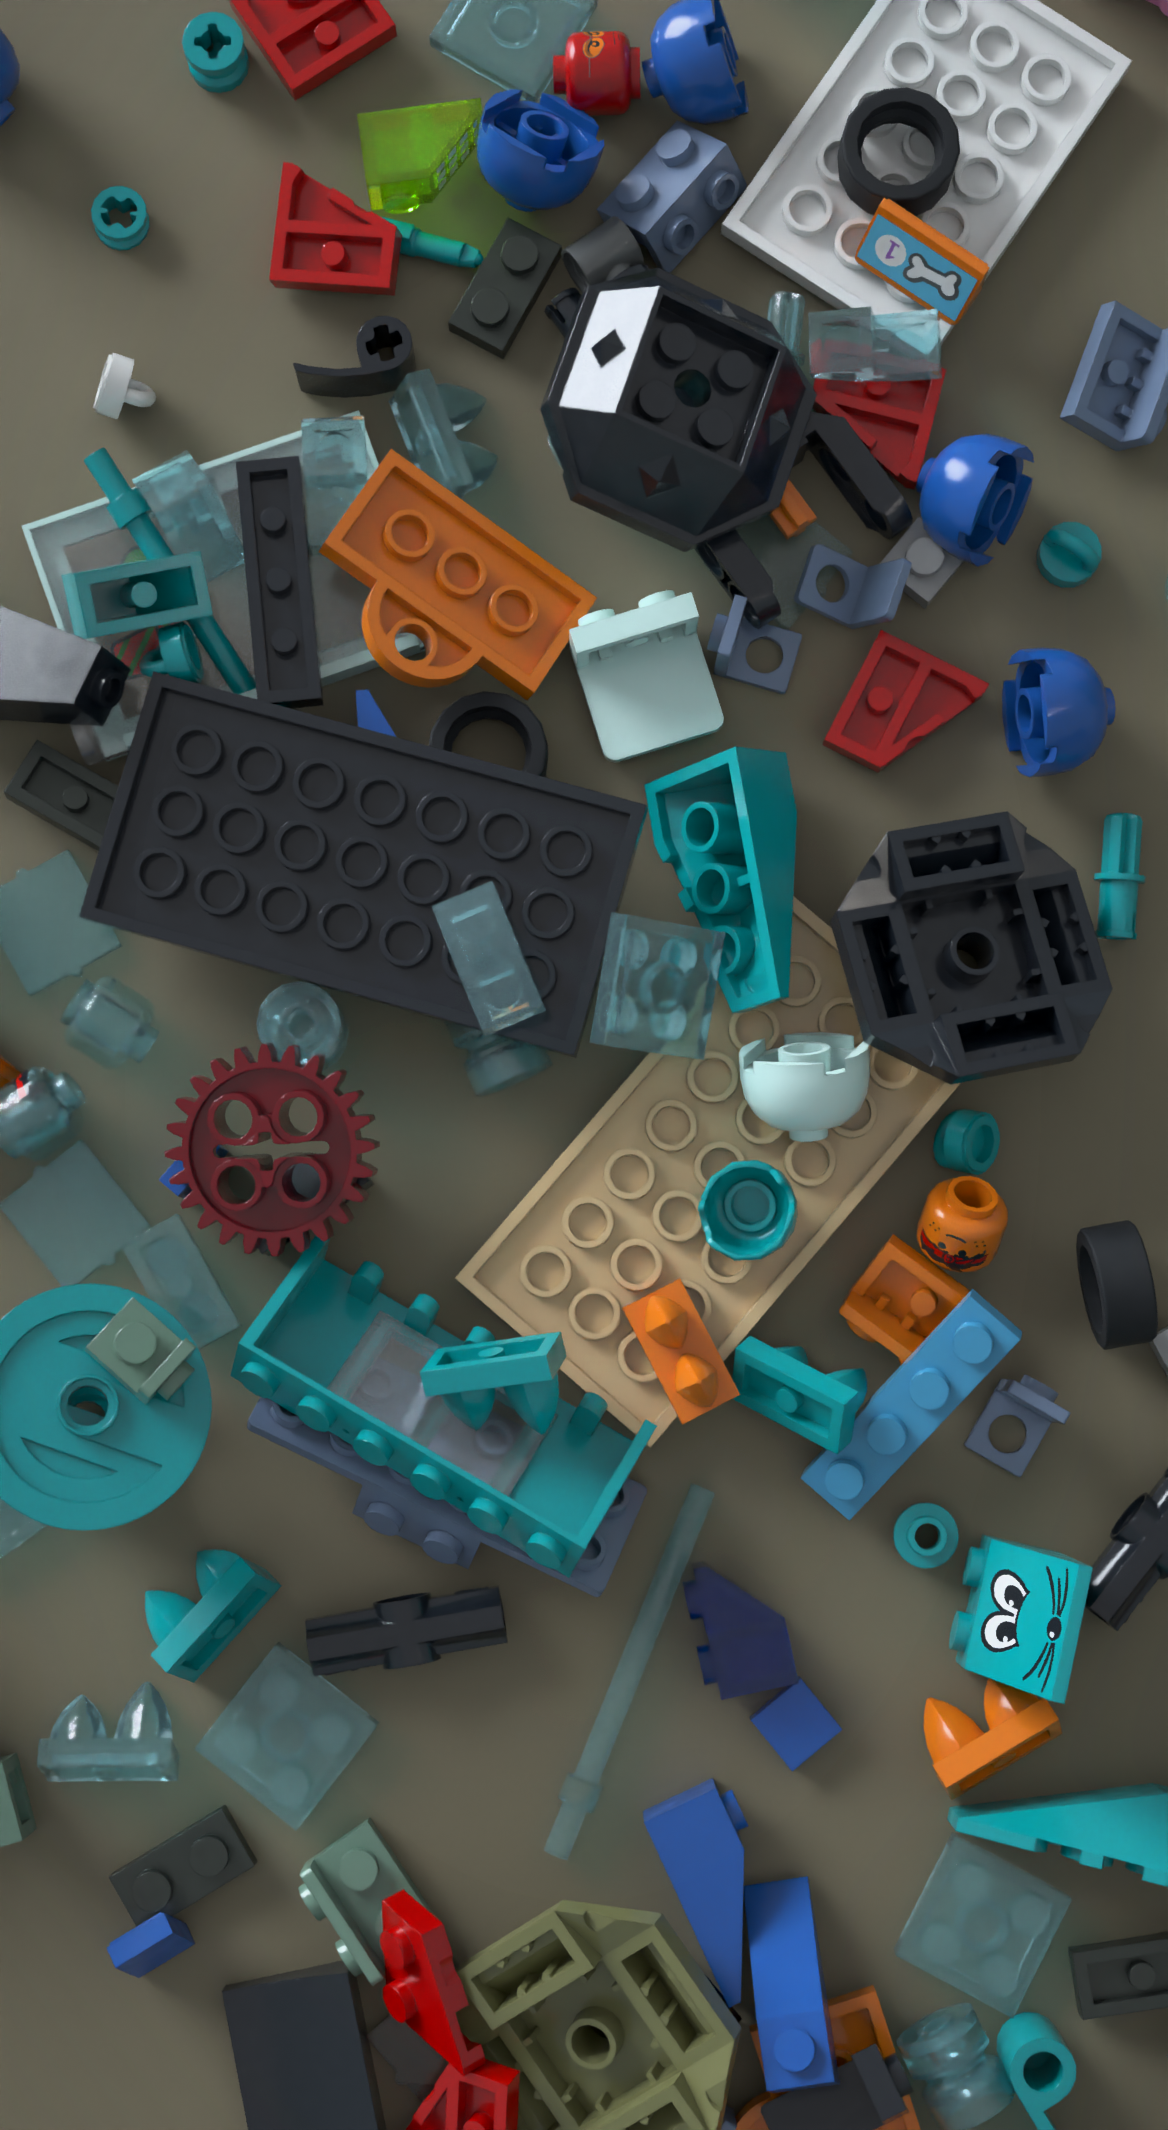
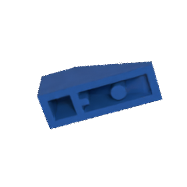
(705, 1864)
(789, 1987)

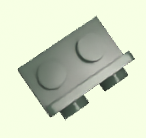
(348, 1888)

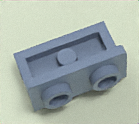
(676, 193)
(1121, 380)

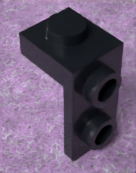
(865, 2099)

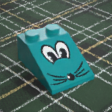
(1021, 1616)

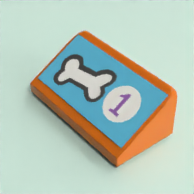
(921, 262)

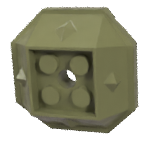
(633, 1979)

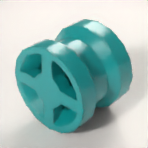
(227, 61)

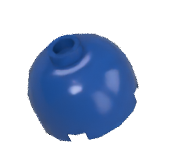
(695, 63)
(537, 151)
(974, 494)
(1055, 710)

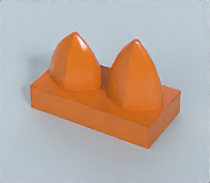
(681, 1351)
(967, 1755)

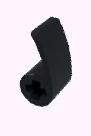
(374, 375)

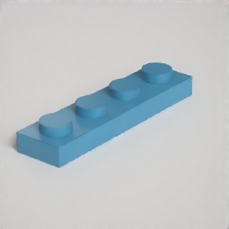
(913, 1403)

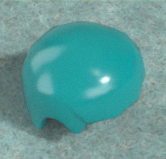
(748, 1210)

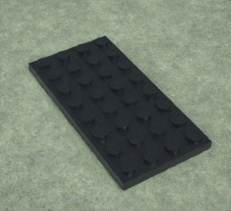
(333, 842)

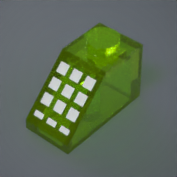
(416, 151)

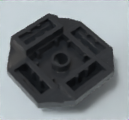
(642, 451)
(1005, 903)

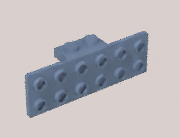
(442, 1530)

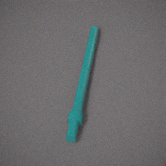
(132, 513)

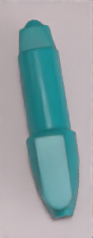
(436, 247)

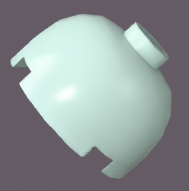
(806, 1083)

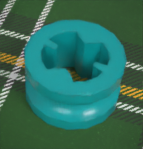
(116, 235)

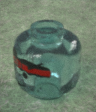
(39, 1113)

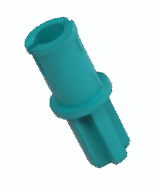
(1119, 877)

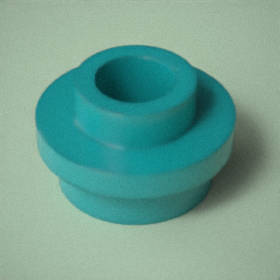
(905, 1530)

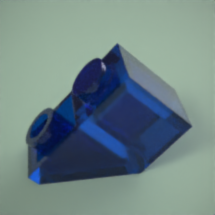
(744, 1635)

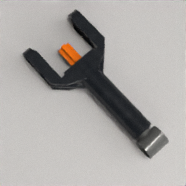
(613, 253)

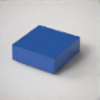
(795, 1724)
(150, 1944)

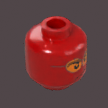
(598, 72)

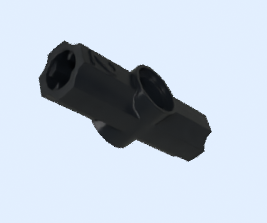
(1132, 1558)
(406, 1630)

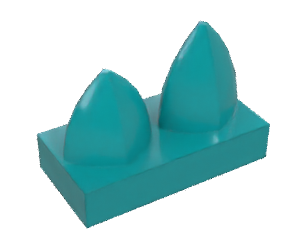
(520, 1365)
(796, 1395)
(196, 1634)

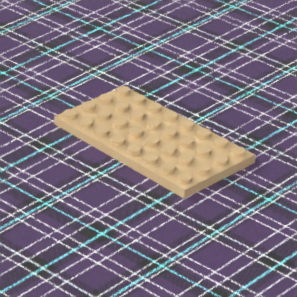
(626, 1193)

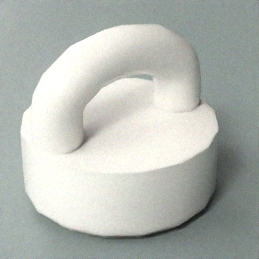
(118, 387)

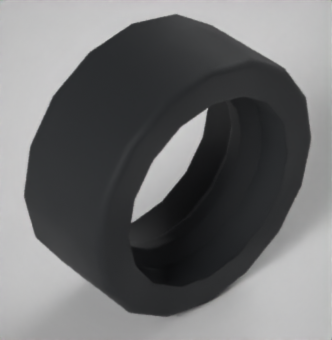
(911, 109)
(497, 707)
(1117, 1284)

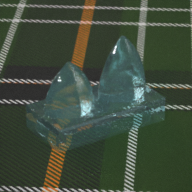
(428, 421)
(138, 1752)

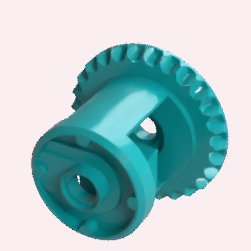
(69, 1462)

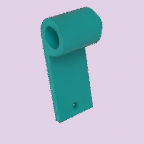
(1036, 2064)

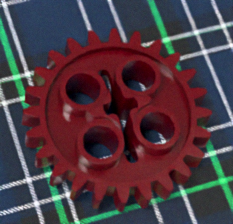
(268, 1092)

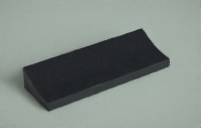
(303, 2051)

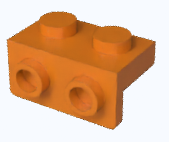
(900, 1299)

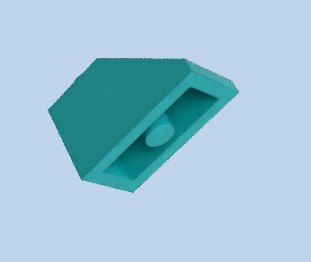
(137, 595)

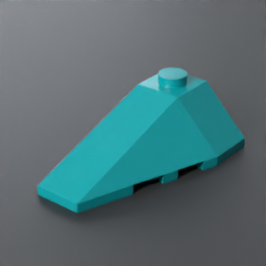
(733, 847)
(1088, 1826)

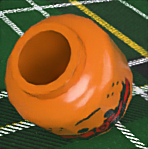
(962, 1224)

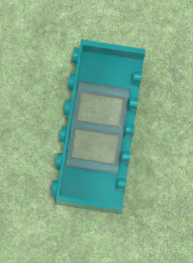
(353, 1368)

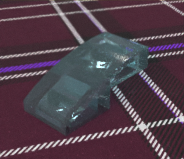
(873, 347)
(333, 472)
(488, 958)

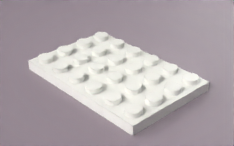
(1021, 98)

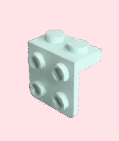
(645, 676)

